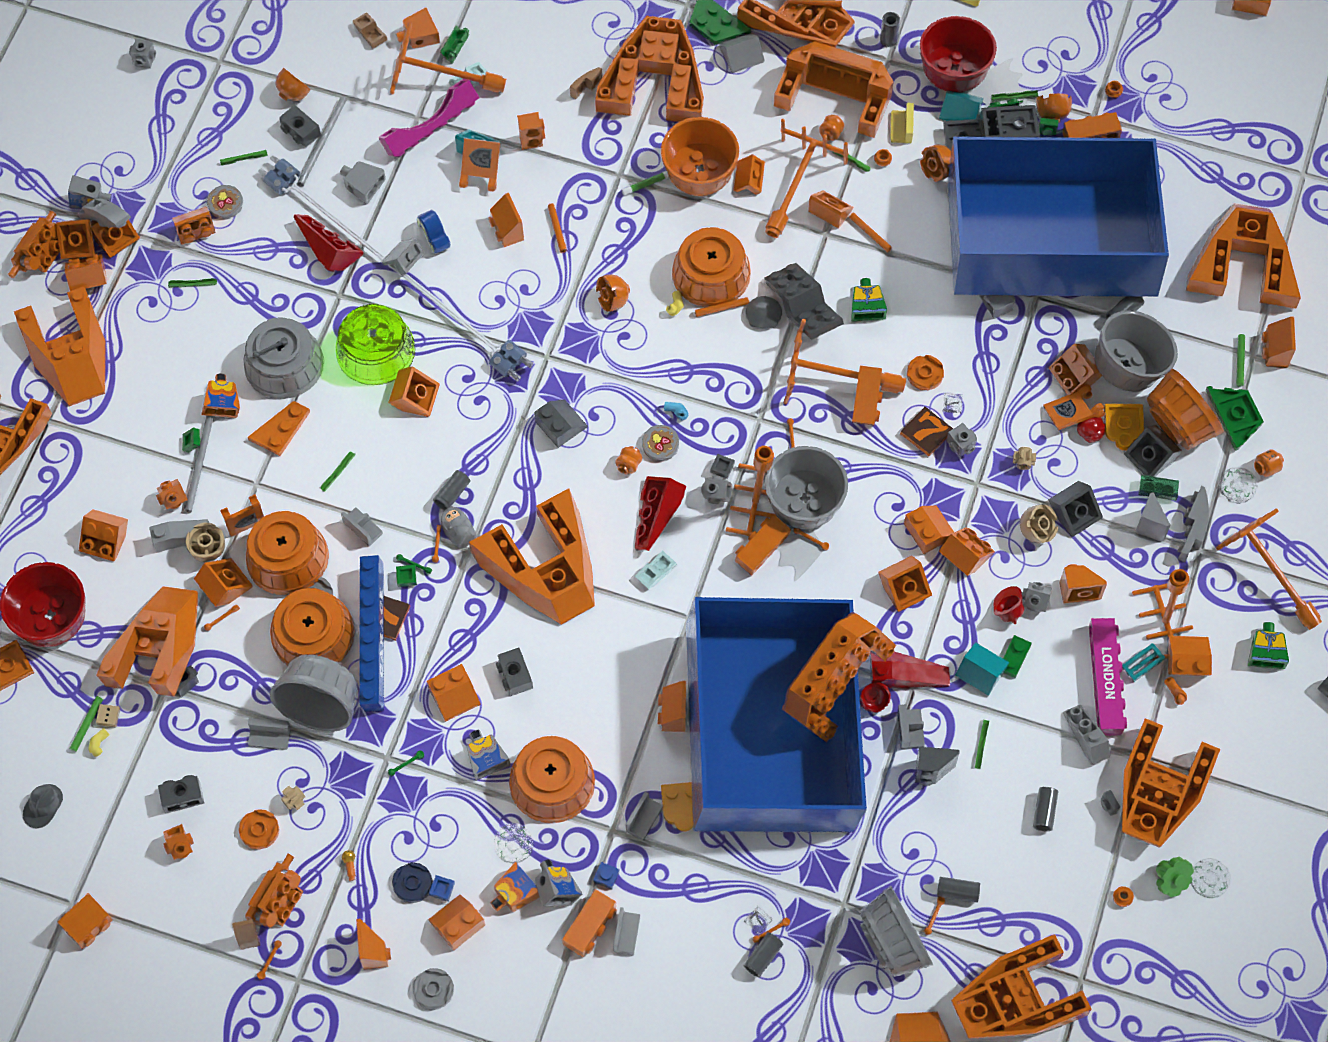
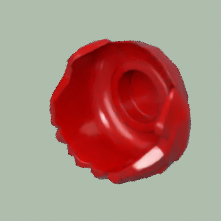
(1091, 429)
(875, 697)

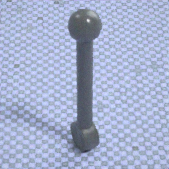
(284, 341)

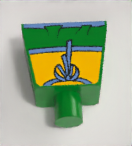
(868, 302)
(1268, 648)

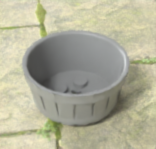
(1139, 341)
(286, 371)
(810, 473)
(316, 693)
(893, 935)

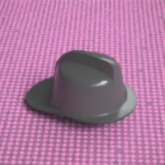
(42, 805)

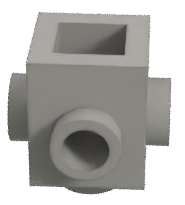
(142, 53)
(962, 440)
(716, 490)
(1036, 596)

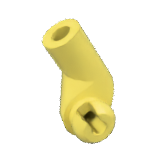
(678, 304)
(95, 741)

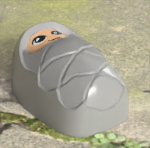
(457, 527)

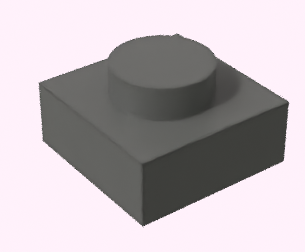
(722, 466)
(1109, 803)

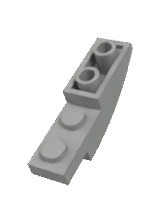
(105, 213)
(1197, 523)

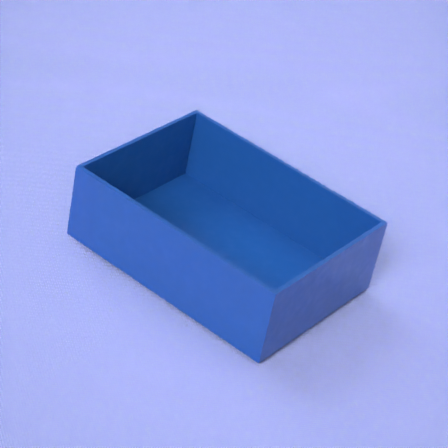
(1056, 216)
(748, 756)

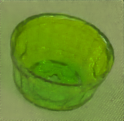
(374, 358)

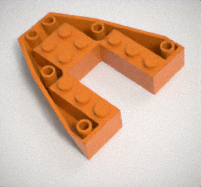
(657, 48)
(1249, 231)
(556, 587)

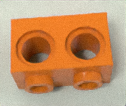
(531, 130)

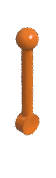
(790, 422)
(825, 546)
(435, 558)
(207, 626)
(940, 901)
(785, 922)
(261, 974)

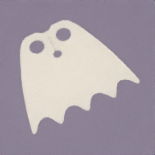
(997, 81)
(795, 549)

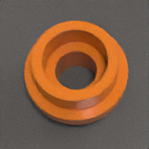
(1116, 85)
(883, 153)
(1120, 901)

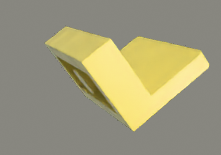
(902, 124)

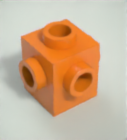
(171, 494)
(178, 842)

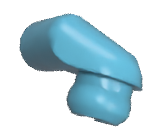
(678, 409)

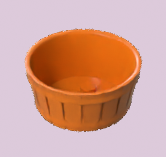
(695, 144)
(711, 280)
(1182, 412)
(292, 564)
(327, 637)
(557, 795)

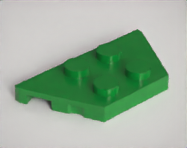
(716, 22)
(1236, 413)

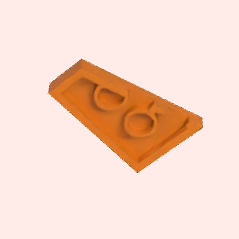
(281, 428)

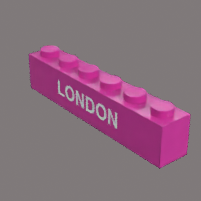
(1106, 676)

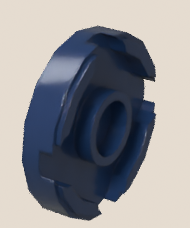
(412, 882)

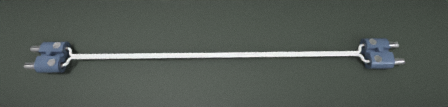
(502, 361)

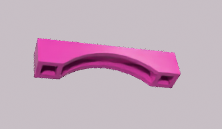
(458, 97)

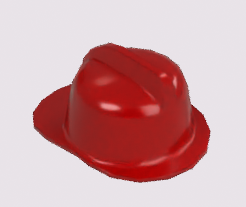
(1009, 604)

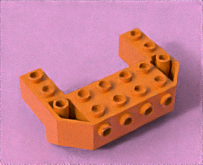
(839, 74)
(831, 669)

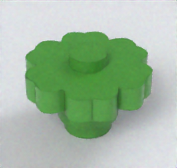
(1174, 876)

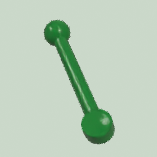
(399, 557)
(419, 755)

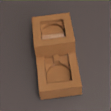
(369, 30)
(589, 80)
(246, 934)

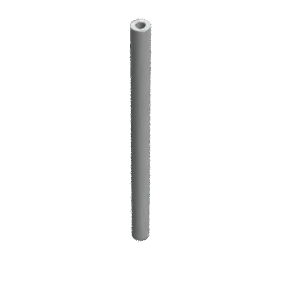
(322, 140)
(199, 463)

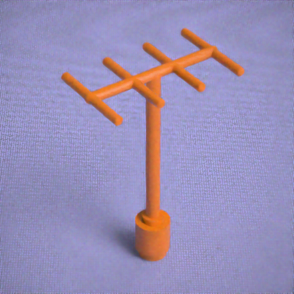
(489, 81)
(779, 218)
(892, 383)
(762, 463)
(1177, 585)
(1305, 611)

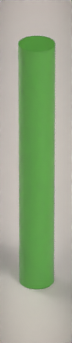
(1240, 360)
(86, 724)

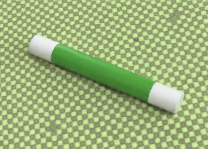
(647, 182)

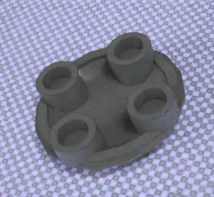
(764, 312)

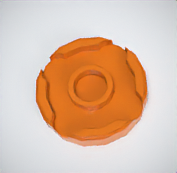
(925, 372)
(259, 829)

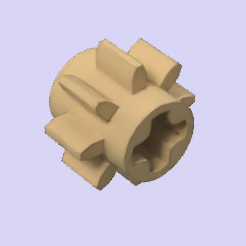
(1024, 458)
(293, 797)

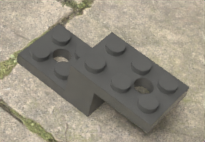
(995, 123)
(803, 300)

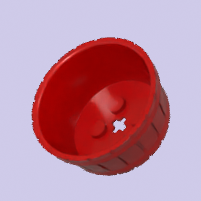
(959, 43)
(34, 593)

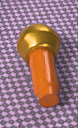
(348, 858)

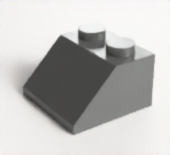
(559, 421)
(1152, 451)
(1076, 507)
(934, 764)

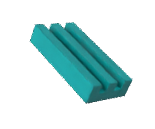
(1130, 672)

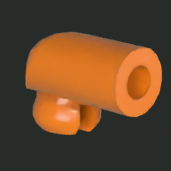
(1179, 694)

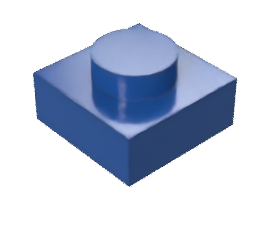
(606, 875)
(442, 888)

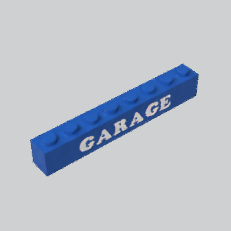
(371, 633)

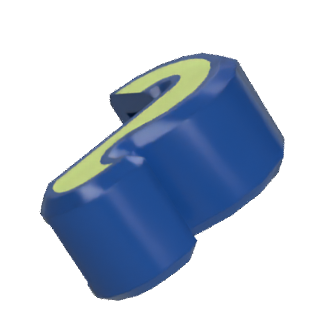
(434, 231)

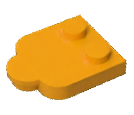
(1123, 423)
(678, 805)

